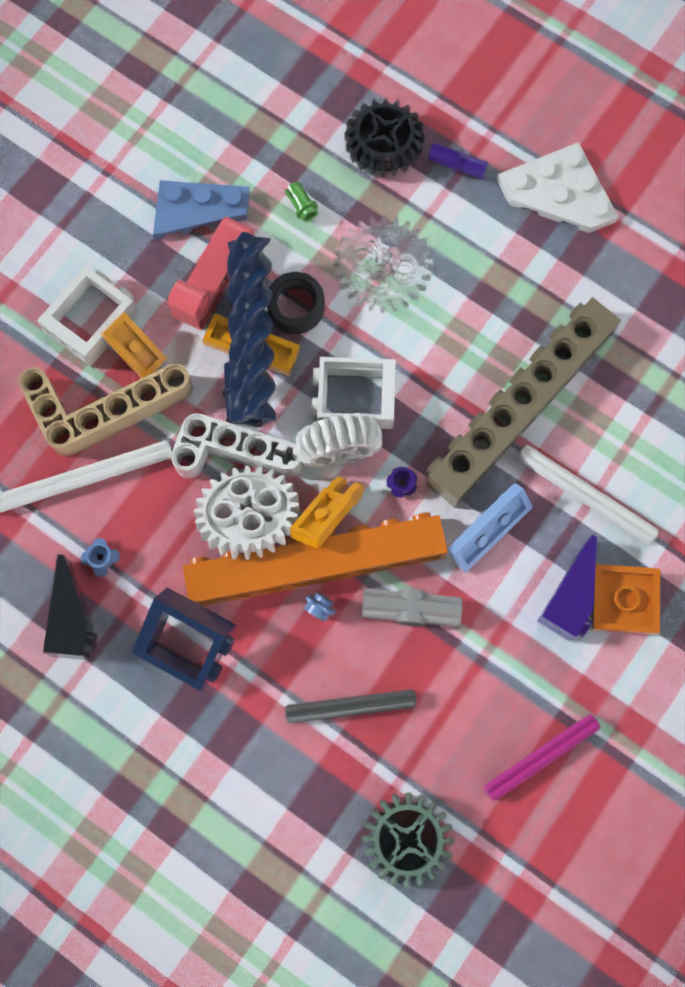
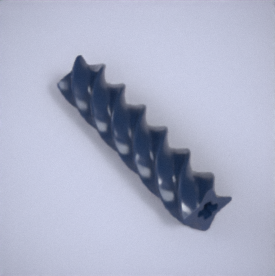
(249, 329)

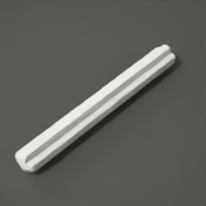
(588, 495)

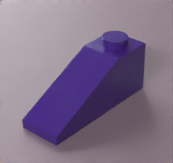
(574, 597)

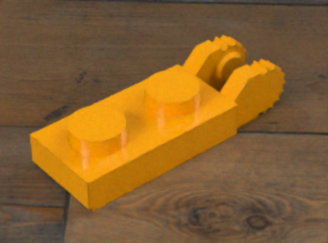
(326, 512)

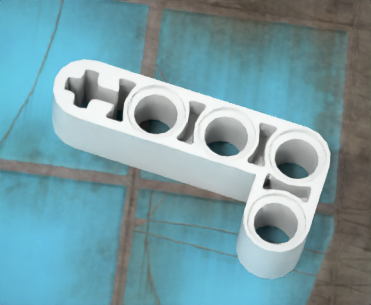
(238, 452)

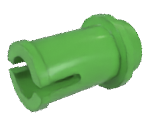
(301, 201)

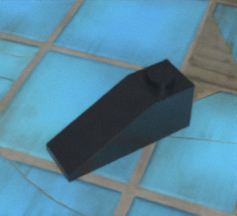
(69, 623)

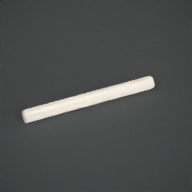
(85, 475)

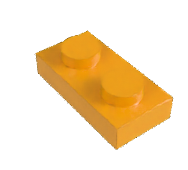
(133, 346)

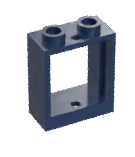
(195, 616)

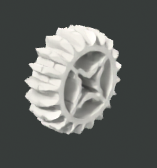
(339, 440)

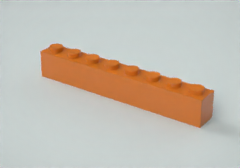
(301, 565)

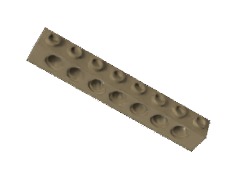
(591, 318)

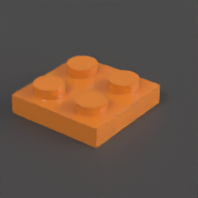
(626, 599)

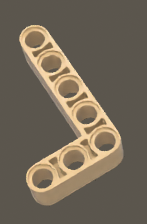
(102, 409)

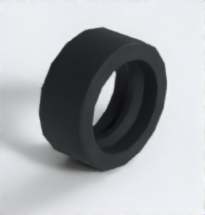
(302, 281)

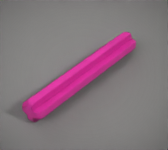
(542, 757)

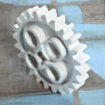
(242, 504)

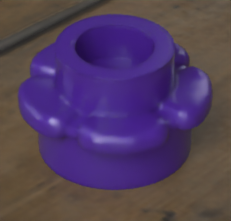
(405, 474)

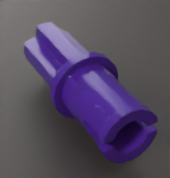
(457, 160)

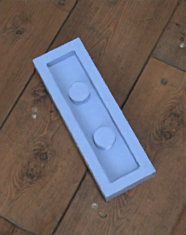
(490, 527)

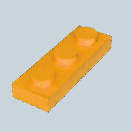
(285, 351)

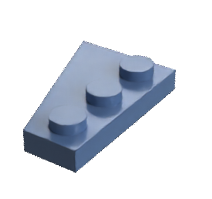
(195, 205)

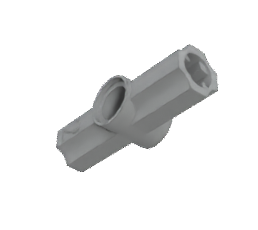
(412, 607)

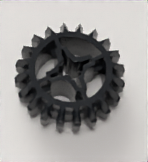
(381, 148)

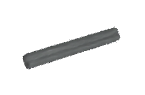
(350, 706)

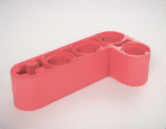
(198, 297)

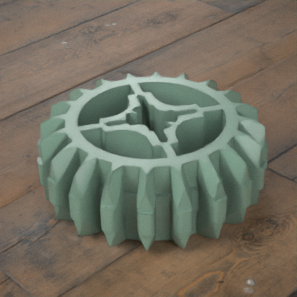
(431, 859)

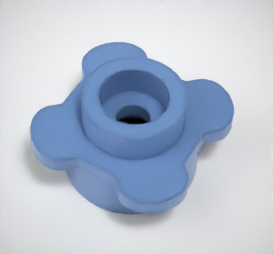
(99, 547)
(319, 606)

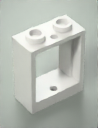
(96, 345)
(356, 367)

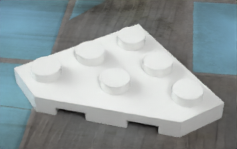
(560, 189)

